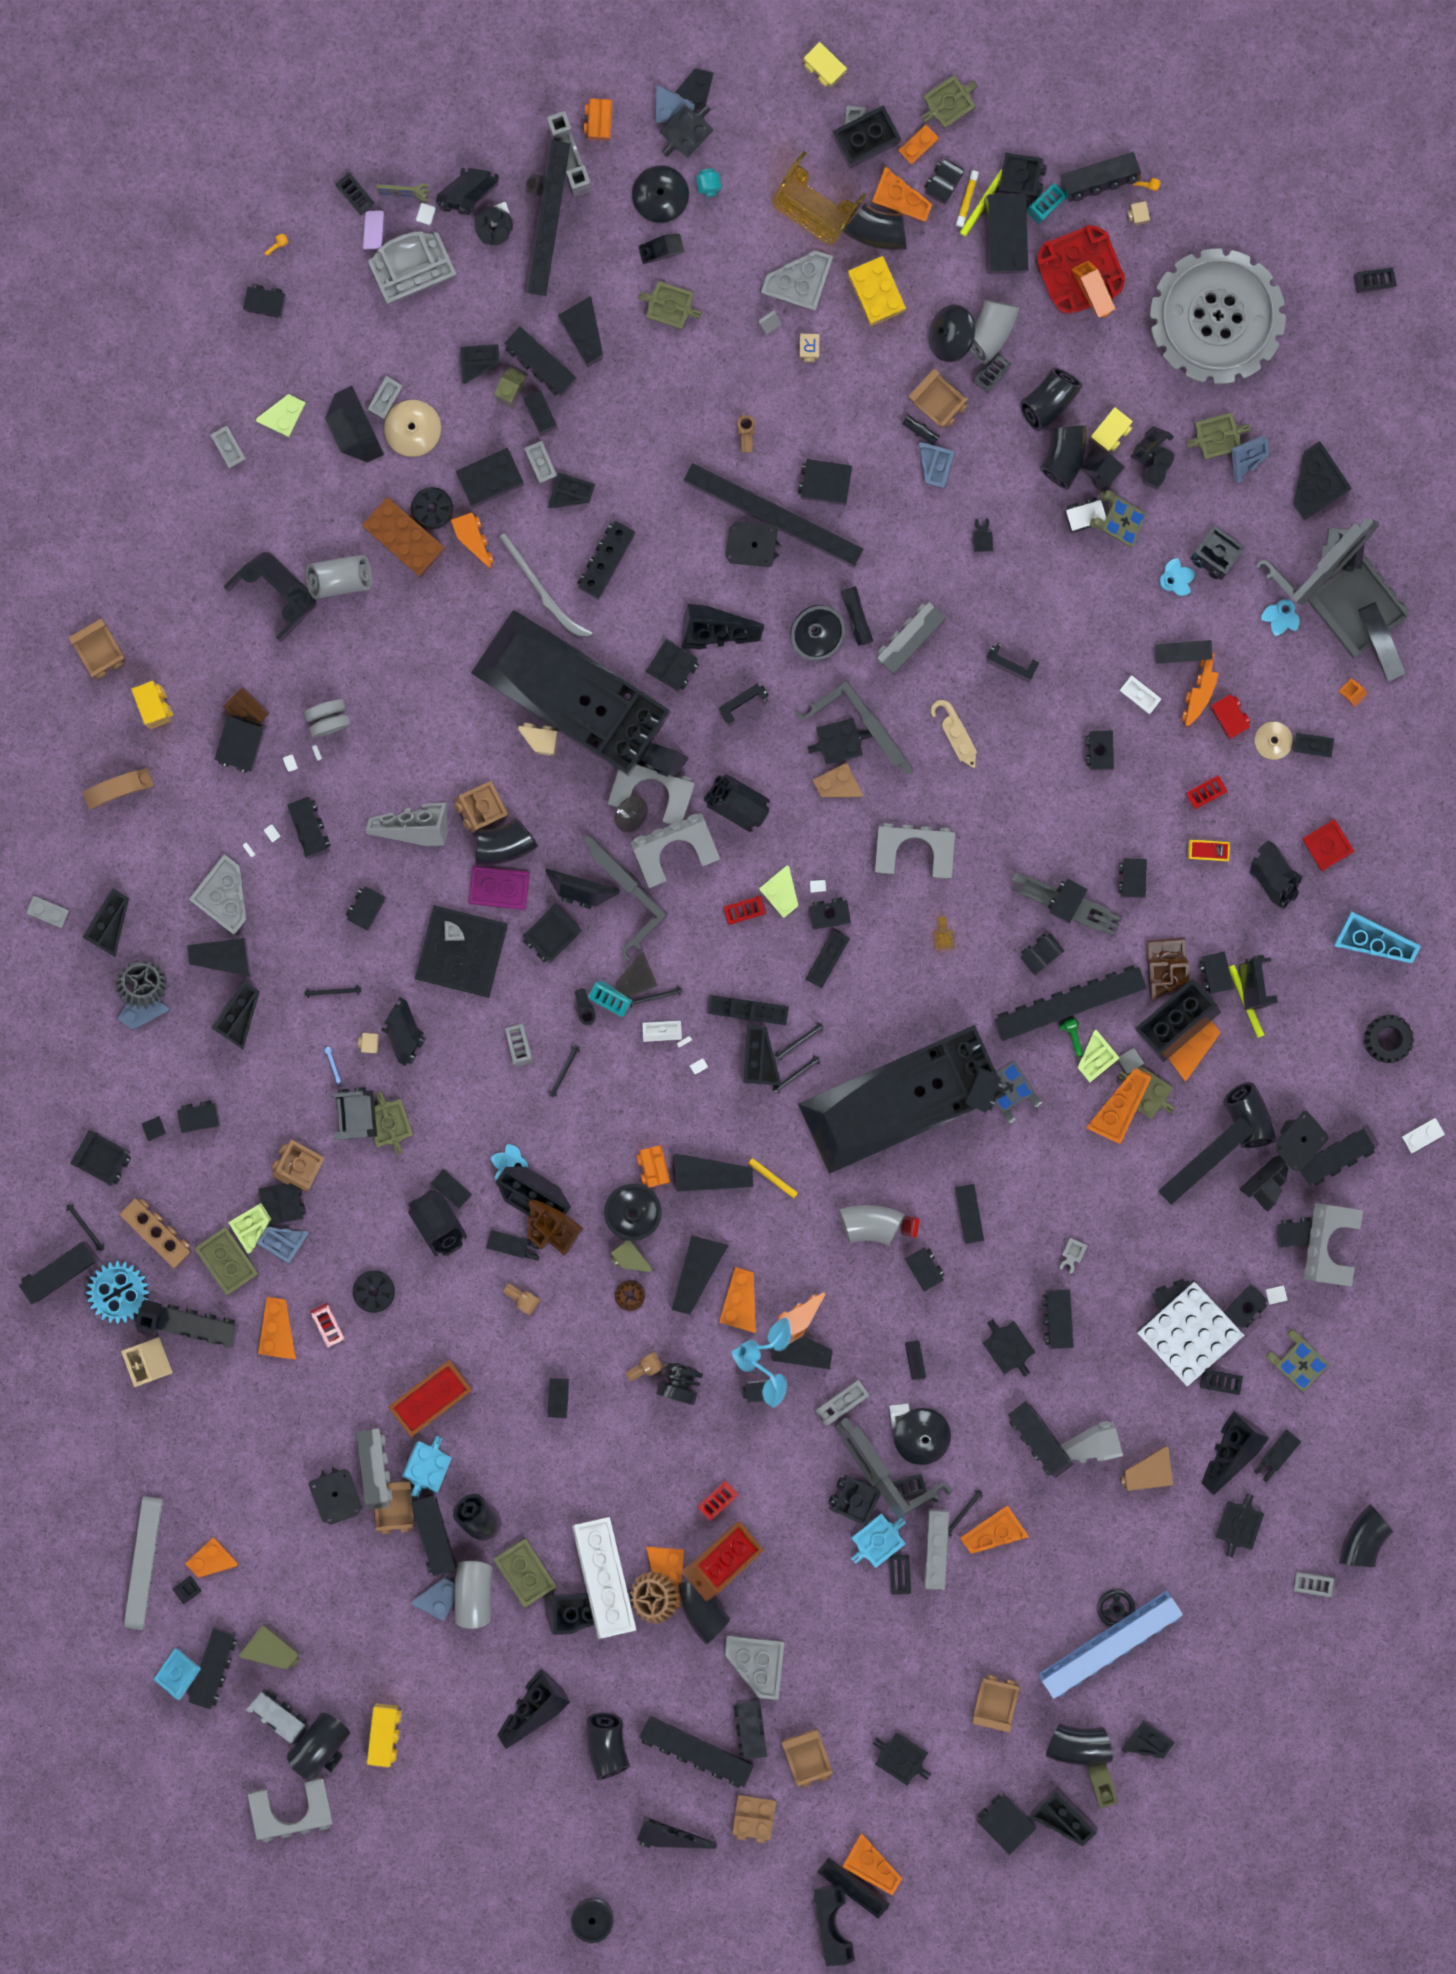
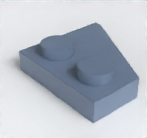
(669, 104)
(1248, 456)
(936, 464)
(135, 1018)
(282, 1242)
(437, 1599)

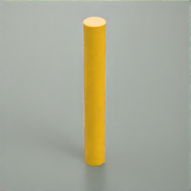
(773, 1178)

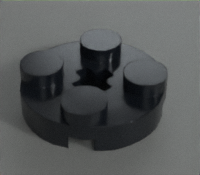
(498, 216)

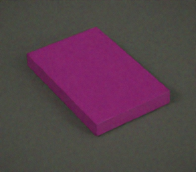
(499, 888)

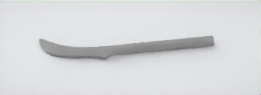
(547, 601)

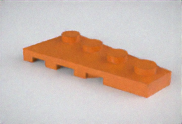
(1120, 1109)

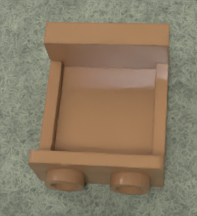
(938, 399)
(97, 649)
(400, 1513)
(996, 1703)
(807, 1758)

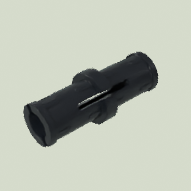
(920, 430)

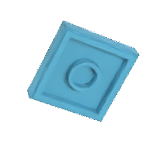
(177, 1674)

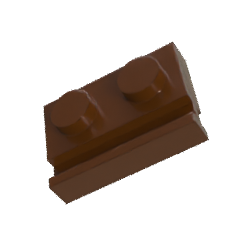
(246, 706)

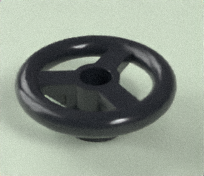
(1117, 1593)

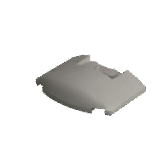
(410, 265)

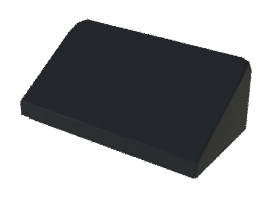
(915, 1359)

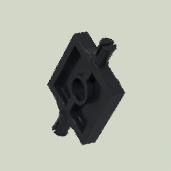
(686, 130)
(839, 741)
(1008, 1347)
(1239, 1525)
(901, 1758)

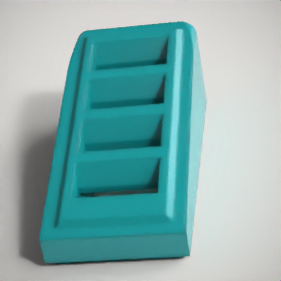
(1037, 212)
(600, 999)

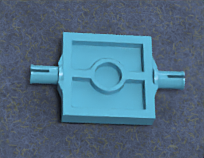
(426, 1467)
(878, 1540)

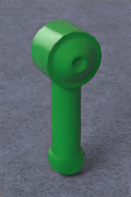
(1071, 1026)

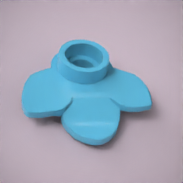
(1179, 576)
(1281, 620)
(508, 1159)

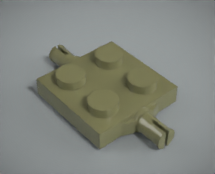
(949, 101)
(669, 305)
(1217, 435)
(1154, 1096)
(391, 1123)

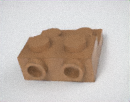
(480, 807)
(297, 1165)
(754, 1818)

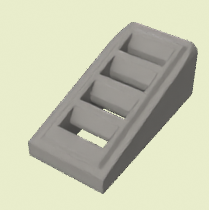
(521, 1061)
(1332, 1581)

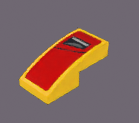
(1208, 850)

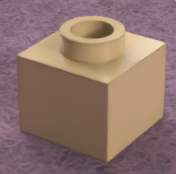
(1138, 213)
(368, 1043)

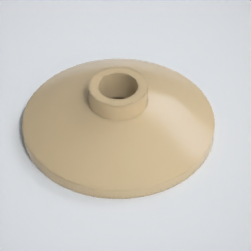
(1266, 747)

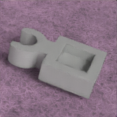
(1074, 1252)

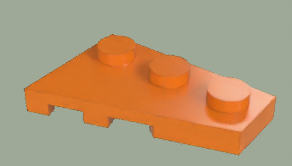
(900, 197)
(1192, 1052)
(740, 1301)
(276, 1330)
(994, 1531)
(669, 1562)
(871, 1866)

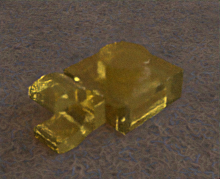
(943, 938)

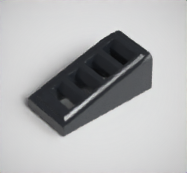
(344, 181)
(1359, 282)
(981, 384)
(1205, 1378)
(922, 1489)

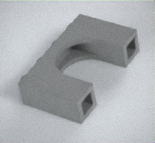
(575, 171)
(678, 789)
(940, 842)
(649, 847)
(1325, 1221)
(937, 1549)
(268, 1825)

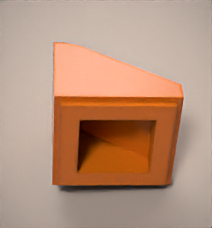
(1353, 692)

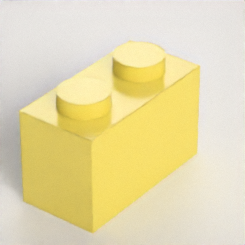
(824, 65)
(1111, 430)

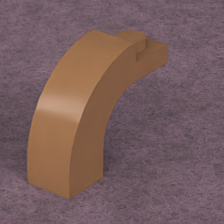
(117, 787)

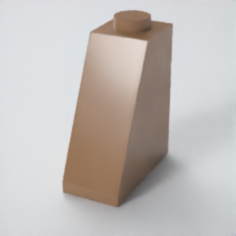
(1149, 1472)

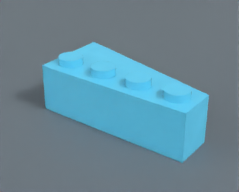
(1375, 939)

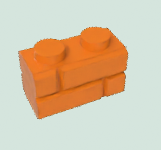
(599, 119)
(654, 1166)

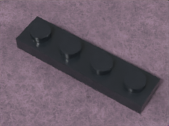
(854, 1888)

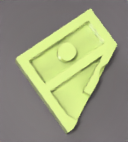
(283, 415)
(781, 892)
(1097, 1057)
(250, 1226)

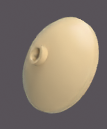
(416, 441)

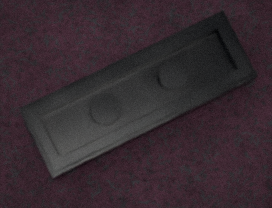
(1183, 652)
(827, 958)
(969, 1213)

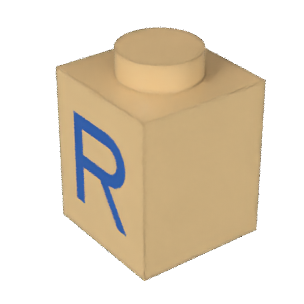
(809, 347)

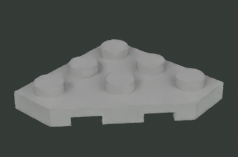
(799, 281)
(222, 895)
(758, 1663)

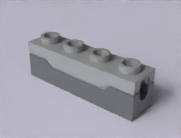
(911, 638)
(373, 1469)

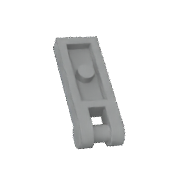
(842, 1402)

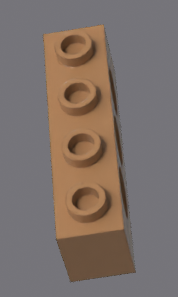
(131, 1214)

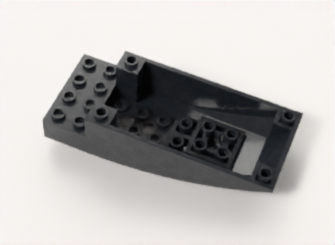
(550, 678)
(882, 1105)

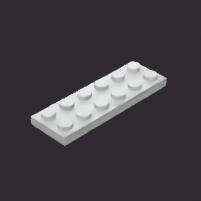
(604, 1578)

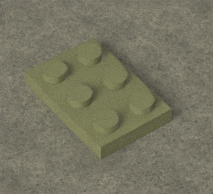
(226, 1261)
(525, 1572)

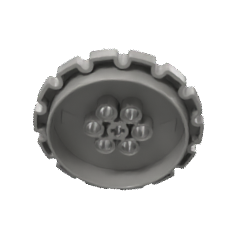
(1253, 301)

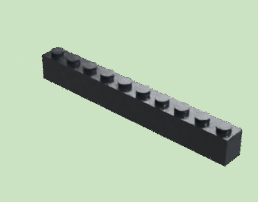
(773, 515)

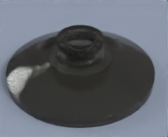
(631, 814)

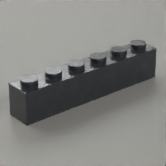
(696, 1751)

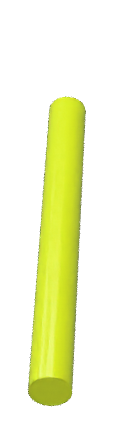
(981, 205)
(1251, 1013)

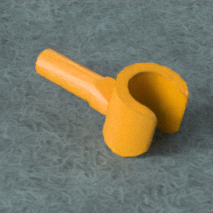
(1153, 185)
(281, 241)

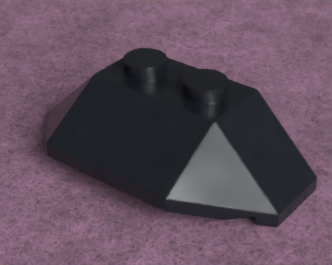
(352, 427)
(580, 890)
(522, 1185)

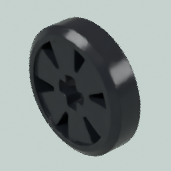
(420, 508)
(377, 1280)

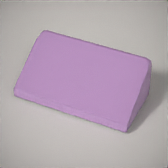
(373, 230)

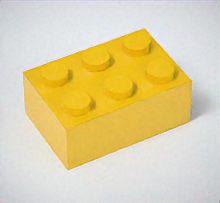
(876, 291)
(152, 705)
(384, 1735)

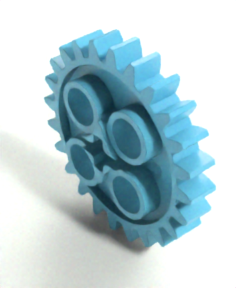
(109, 1277)

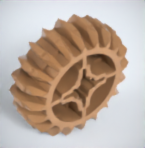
(653, 1612)

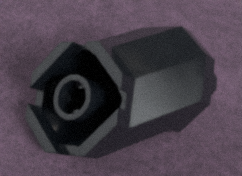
(466, 190)
(737, 802)
(1275, 875)
(403, 1032)
(437, 1223)

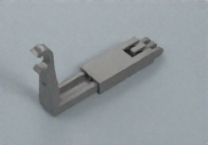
(1329, 565)
(870, 720)
(630, 884)
(1044, 893)
(878, 1473)

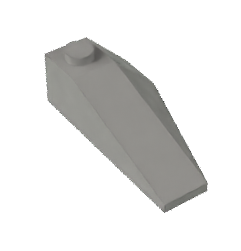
(419, 827)
(1096, 1442)

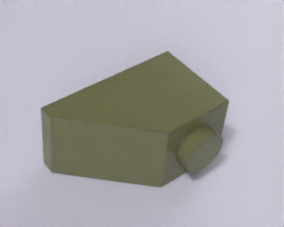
(629, 1257)
(1102, 1785)

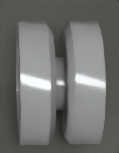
(327, 718)

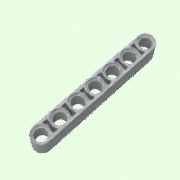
(142, 1563)

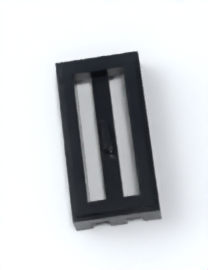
(899, 1558)

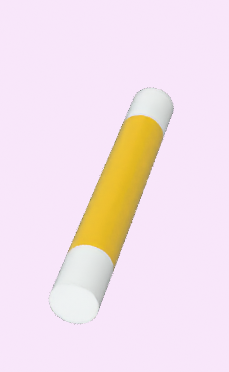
(967, 198)

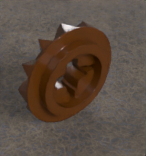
(639, 1294)

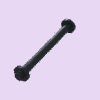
(333, 991)
(656, 996)
(799, 1041)
(565, 1069)
(796, 1074)
(70, 1208)
(964, 1511)

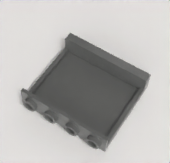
(1348, 592)

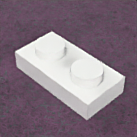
(1140, 694)
(662, 1031)
(1423, 1135)

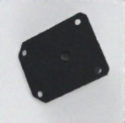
(742, 546)
(1300, 1141)
(1267, 1183)
(344, 1499)

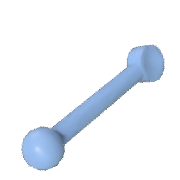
(327, 1050)

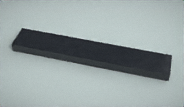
(1206, 1160)

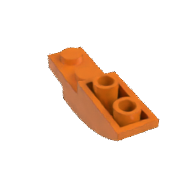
(1199, 698)

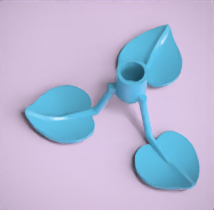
(749, 1354)

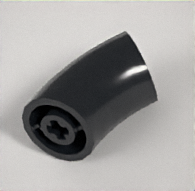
(878, 229)
(1050, 398)
(1065, 455)
(503, 844)
(1248, 1102)
(477, 1517)
(1365, 1539)
(704, 1616)
(606, 1745)
(317, 1746)
(1080, 1746)

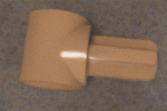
(746, 434)
(525, 1301)
(649, 1365)

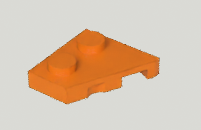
(211, 1559)

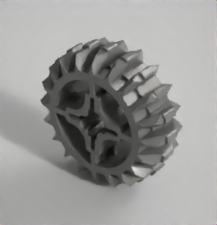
(151, 991)

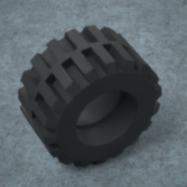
(1403, 1030)

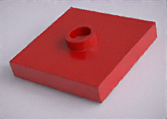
(1328, 845)

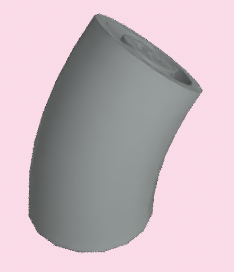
(993, 329)
(338, 576)
(870, 1223)
(473, 1594)

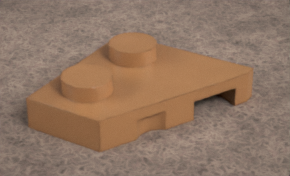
(838, 783)

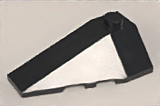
(709, 626)
(664, 759)
(1238, 1447)
(568, 1613)
(540, 1704)
(663, 1835)

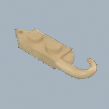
(956, 734)

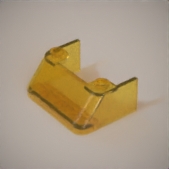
(811, 208)

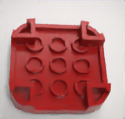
(1068, 251)

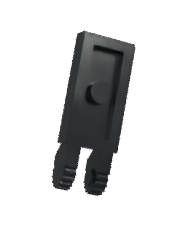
(510, 1245)
(1278, 1454)

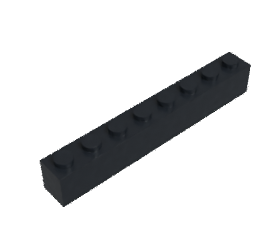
(547, 218)
(1071, 1003)

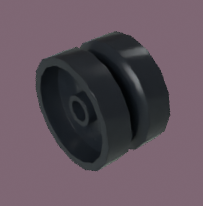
(596, 1909)

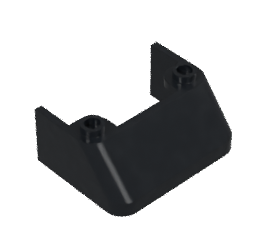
(299, 599)

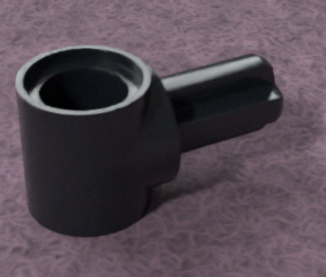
(584, 1005)

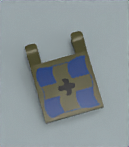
(404, 191)
(1122, 520)
(1301, 1363)

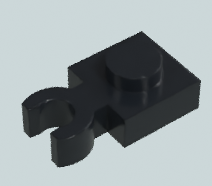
(982, 539)

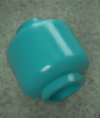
(708, 183)

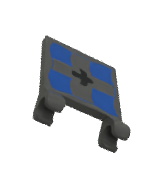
(1016, 1090)

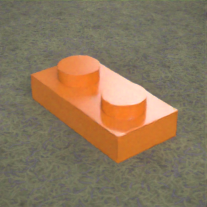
(918, 144)

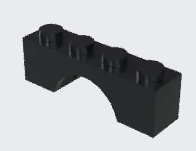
(835, 1947)

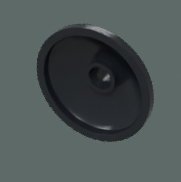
(660, 207)
(951, 333)
(824, 639)
(636, 1199)
(915, 1426)

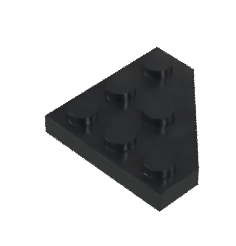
(1318, 482)

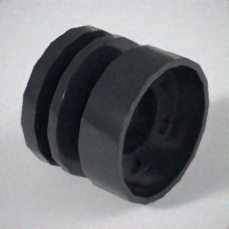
(679, 1383)

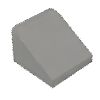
(769, 322)
(1130, 1060)

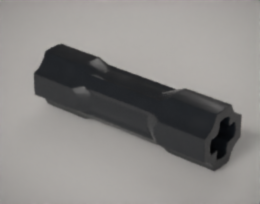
(853, 603)

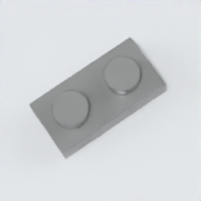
(385, 397)
(228, 447)
(540, 462)
(47, 912)

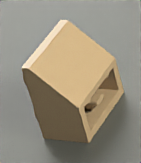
(541, 740)
(146, 1362)

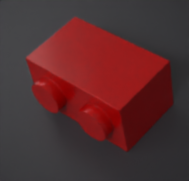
(1230, 716)

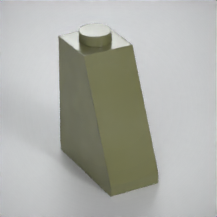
(510, 386)
(270, 1649)

